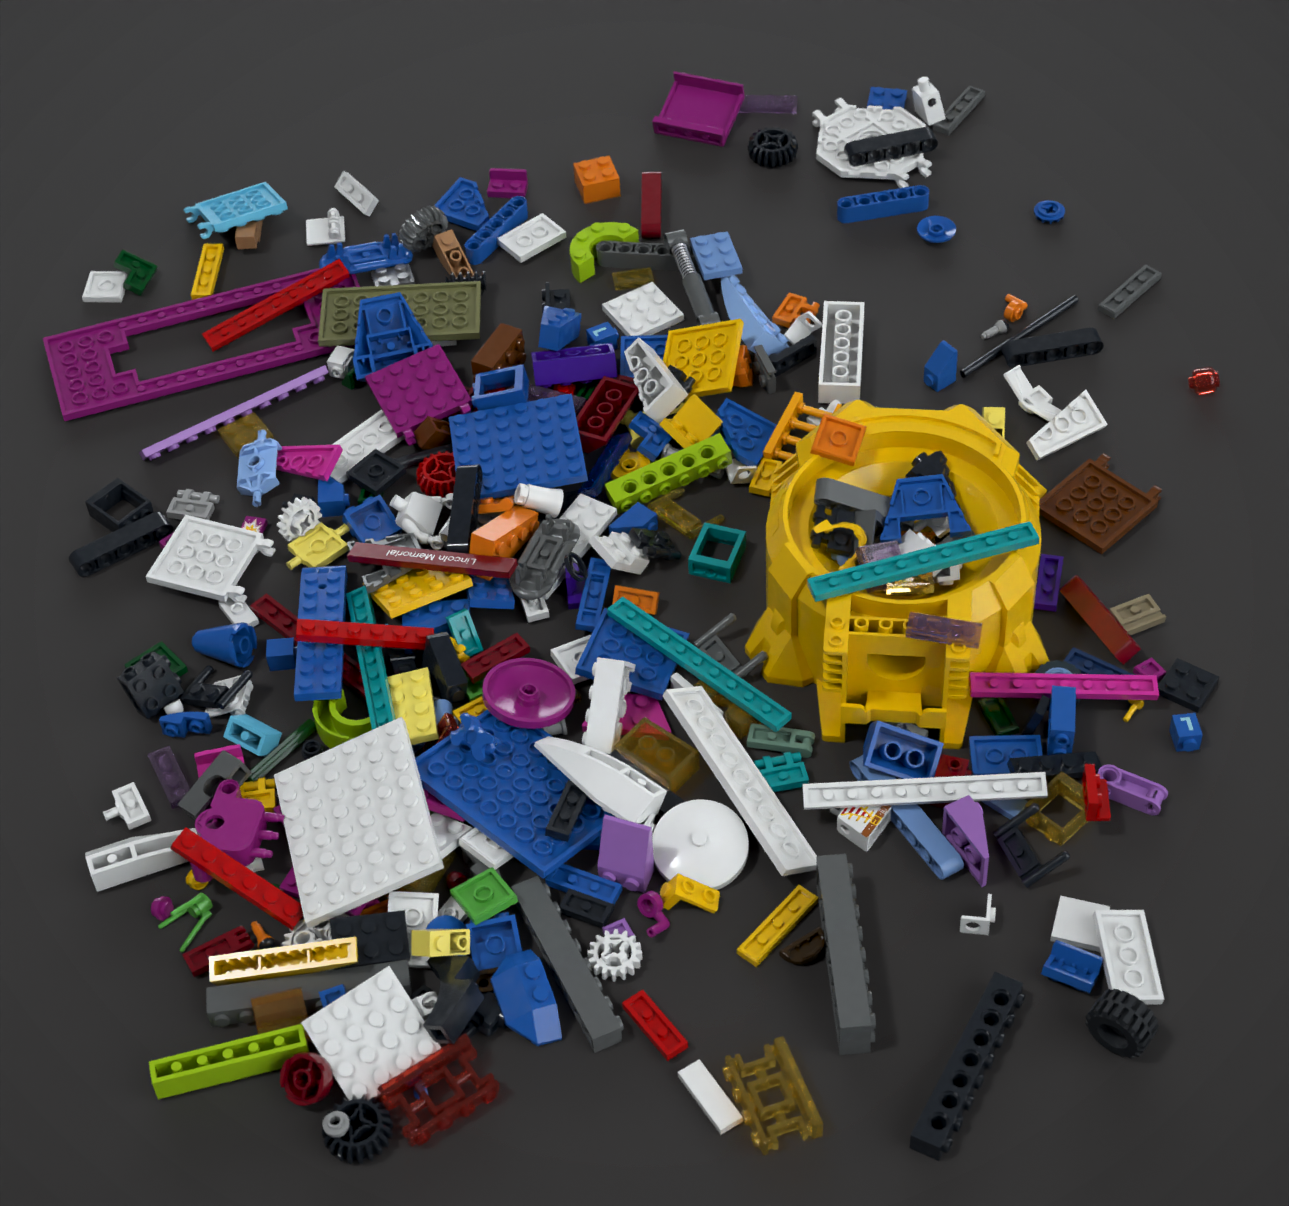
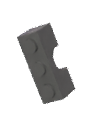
(203, 791)

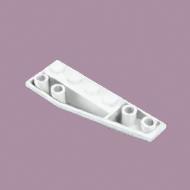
(605, 779)
(132, 859)

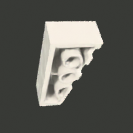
(655, 382)
(607, 703)

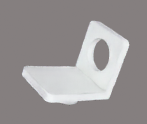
(802, 328)
(738, 472)
(984, 923)

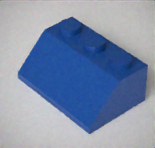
(900, 752)

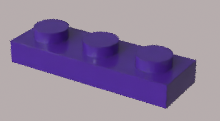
(1048, 582)

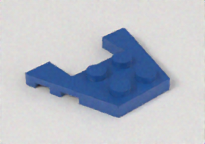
(923, 499)

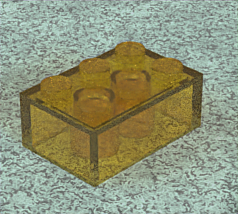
(659, 754)

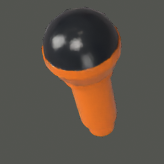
(264, 940)

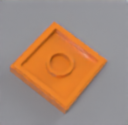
(838, 439)

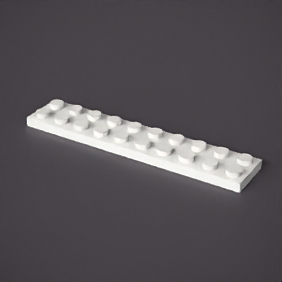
(741, 780)

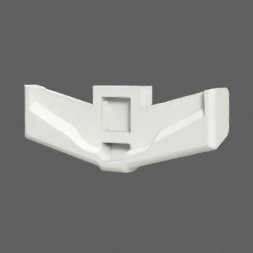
(1031, 399)

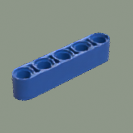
(882, 204)
(485, 239)

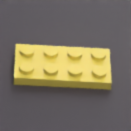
(414, 702)

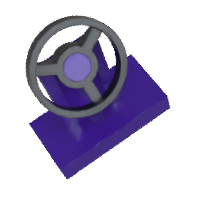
(575, 579)

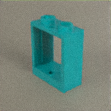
(722, 570)

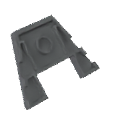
(388, 573)

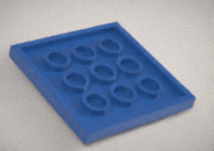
(616, 642)

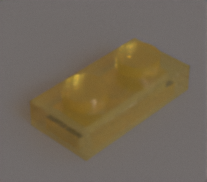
(918, 584)

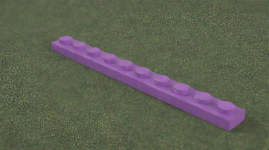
(227, 417)

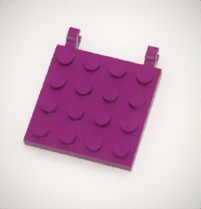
(418, 389)

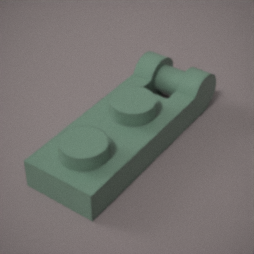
(783, 740)

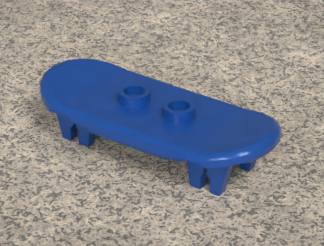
(368, 255)

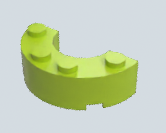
(584, 245)
(333, 727)

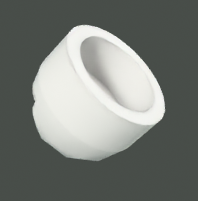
(174, 707)

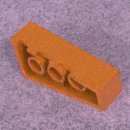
(504, 534)

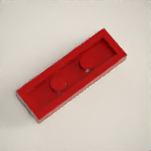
(655, 1025)

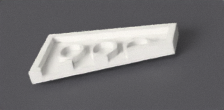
(1070, 425)

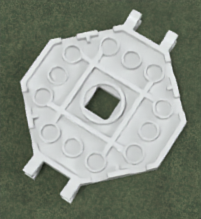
(859, 123)

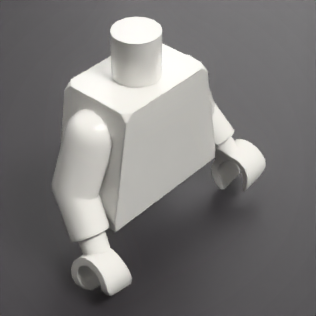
(420, 515)

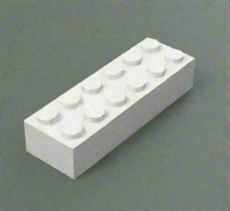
(841, 352)

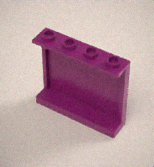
(699, 109)

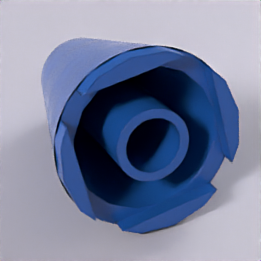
(227, 643)

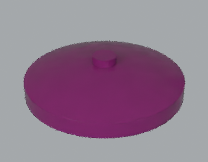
(528, 693)

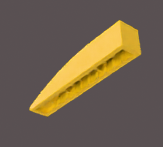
(282, 961)

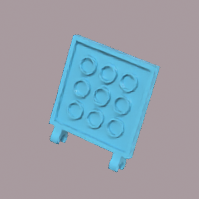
(236, 208)

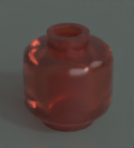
(1204, 380)

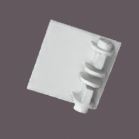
(326, 229)
(238, 703)

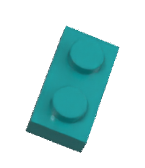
(464, 631)

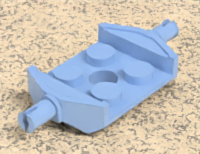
(258, 478)

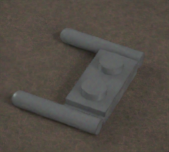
(715, 648)

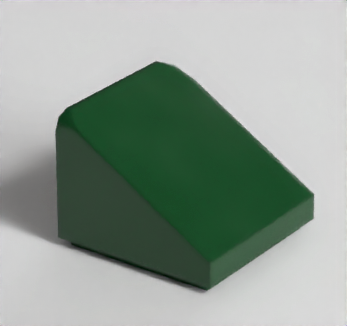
(350, 380)

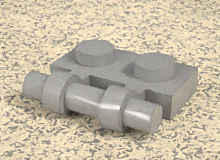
(192, 504)

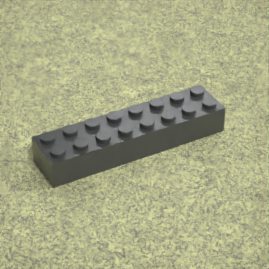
(845, 955)

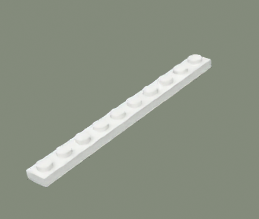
(924, 790)

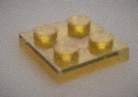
(243, 432)

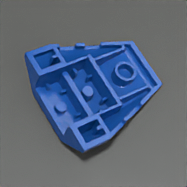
(386, 334)

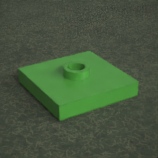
(484, 896)

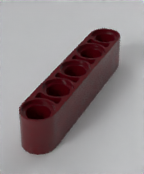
(651, 205)
(1100, 619)

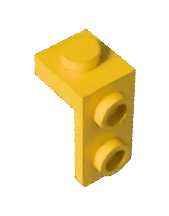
(691, 891)

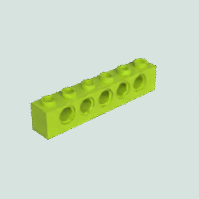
(702, 457)

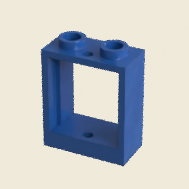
(498, 379)
(1061, 720)

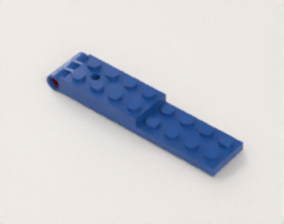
(321, 664)

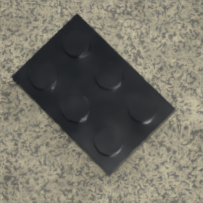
(379, 936)

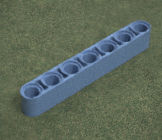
(916, 828)

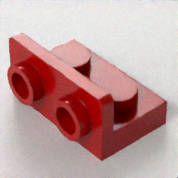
(1095, 795)

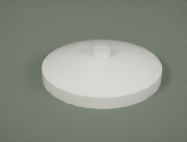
(701, 843)

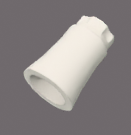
(539, 499)

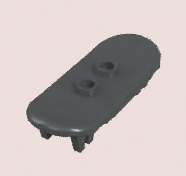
(544, 558)

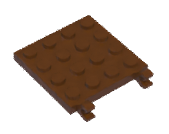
(1097, 504)

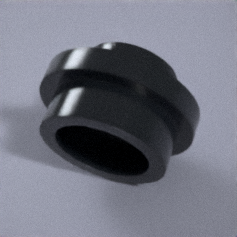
(311, 748)

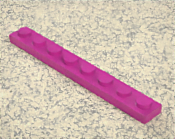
(1087, 685)

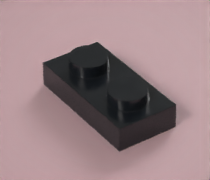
(586, 908)

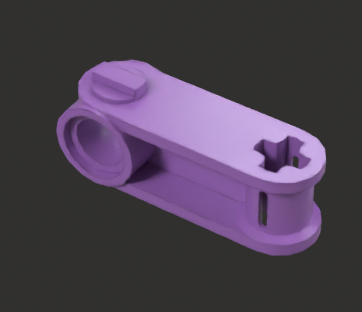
(1133, 790)

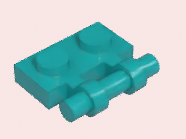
(783, 777)

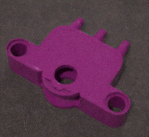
(236, 827)

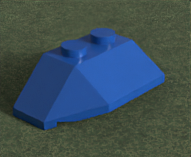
(527, 998)

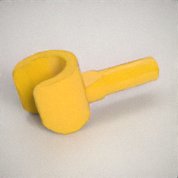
(1136, 704)

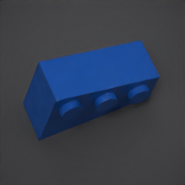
(558, 327)
(434, 616)

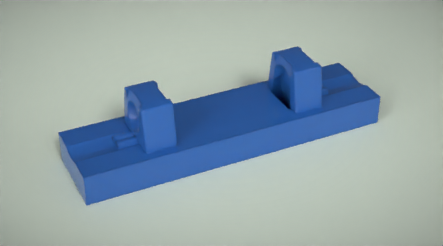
(593, 595)

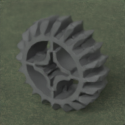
(422, 227)

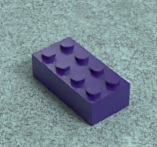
(573, 365)

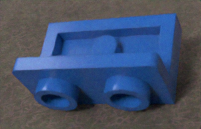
(1072, 966)

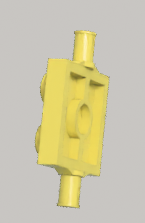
(318, 546)

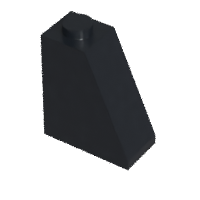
(444, 668)

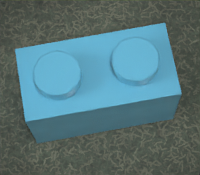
(252, 734)

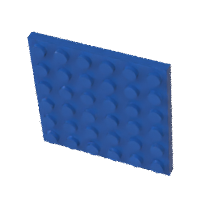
(521, 444)

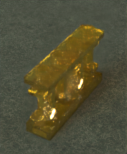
(792, 1089)

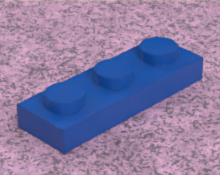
(584, 882)

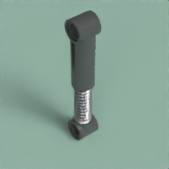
(701, 305)

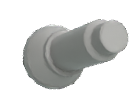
(1000, 327)

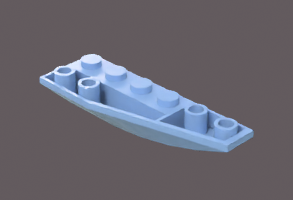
(757, 327)

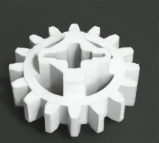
(298, 518)
(615, 955)

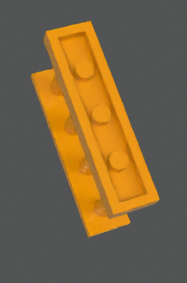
(789, 422)

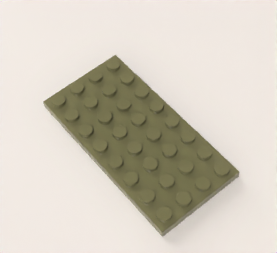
(442, 309)

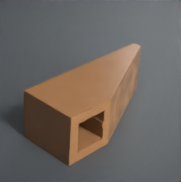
(451, 254)

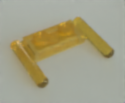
(678, 516)

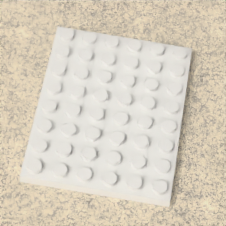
(357, 822)

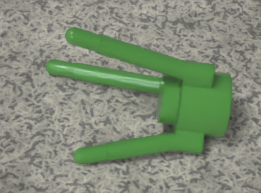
(196, 907)

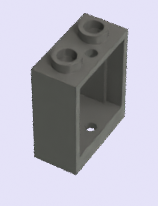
(872, 523)

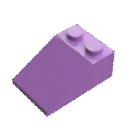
(966, 833)
(626, 853)

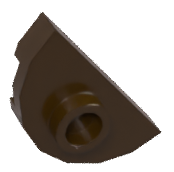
(804, 949)

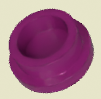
(162, 908)

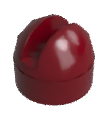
(454, 879)

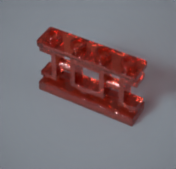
(427, 1073)

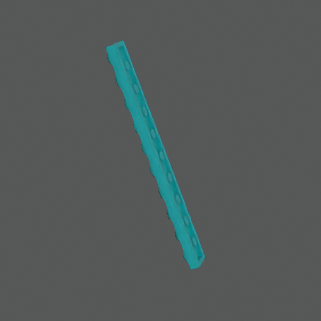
(922, 561)
(371, 662)
(700, 664)

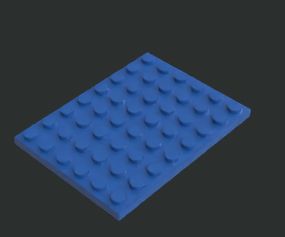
(509, 794)

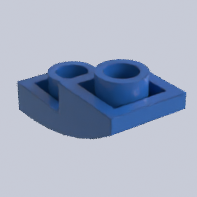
(180, 723)

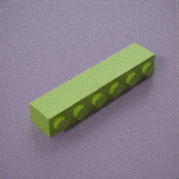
(226, 1061)

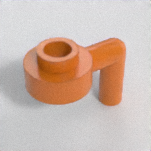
(1014, 309)

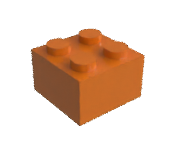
(597, 179)

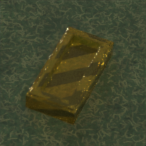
(632, 278)

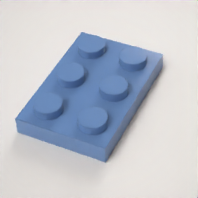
(715, 255)

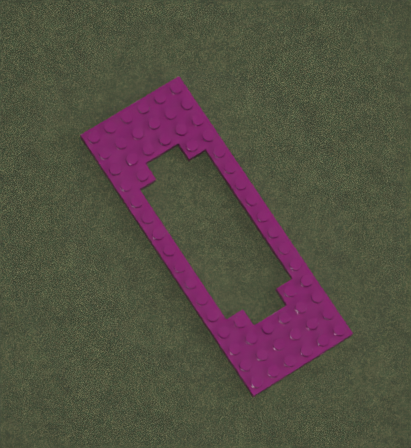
(87, 376)

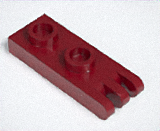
(230, 942)

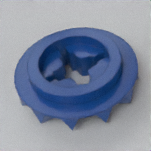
(1043, 208)

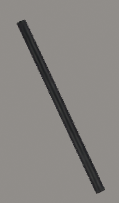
(1021, 334)

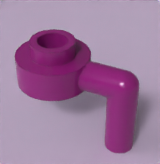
(651, 906)

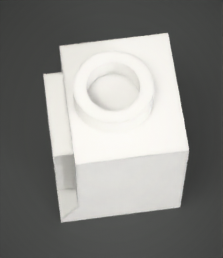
(340, 362)

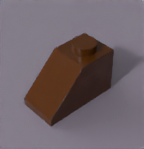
(433, 433)

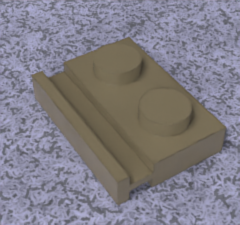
(1138, 614)

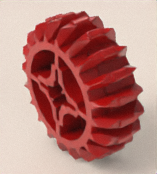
(437, 474)

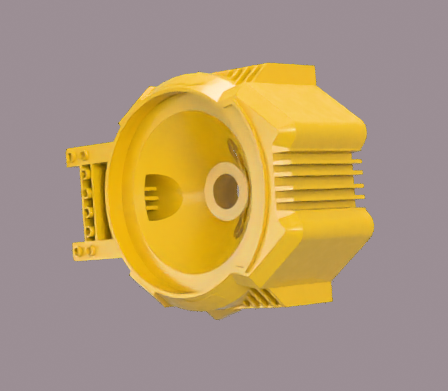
(858, 640)

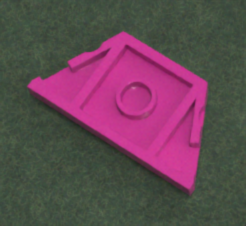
(637, 708)

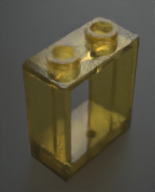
(1073, 793)

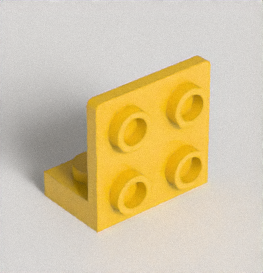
(692, 423)

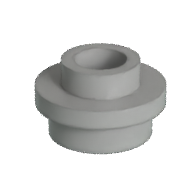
(336, 1130)

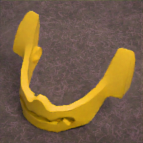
(858, 531)

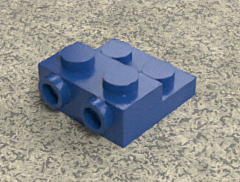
(371, 520)
(493, 940)

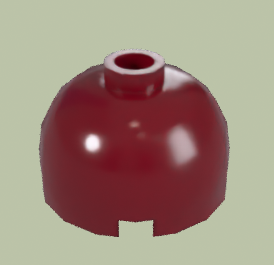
(306, 1078)

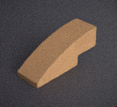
(248, 235)

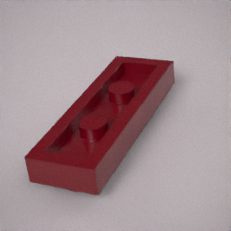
(481, 664)

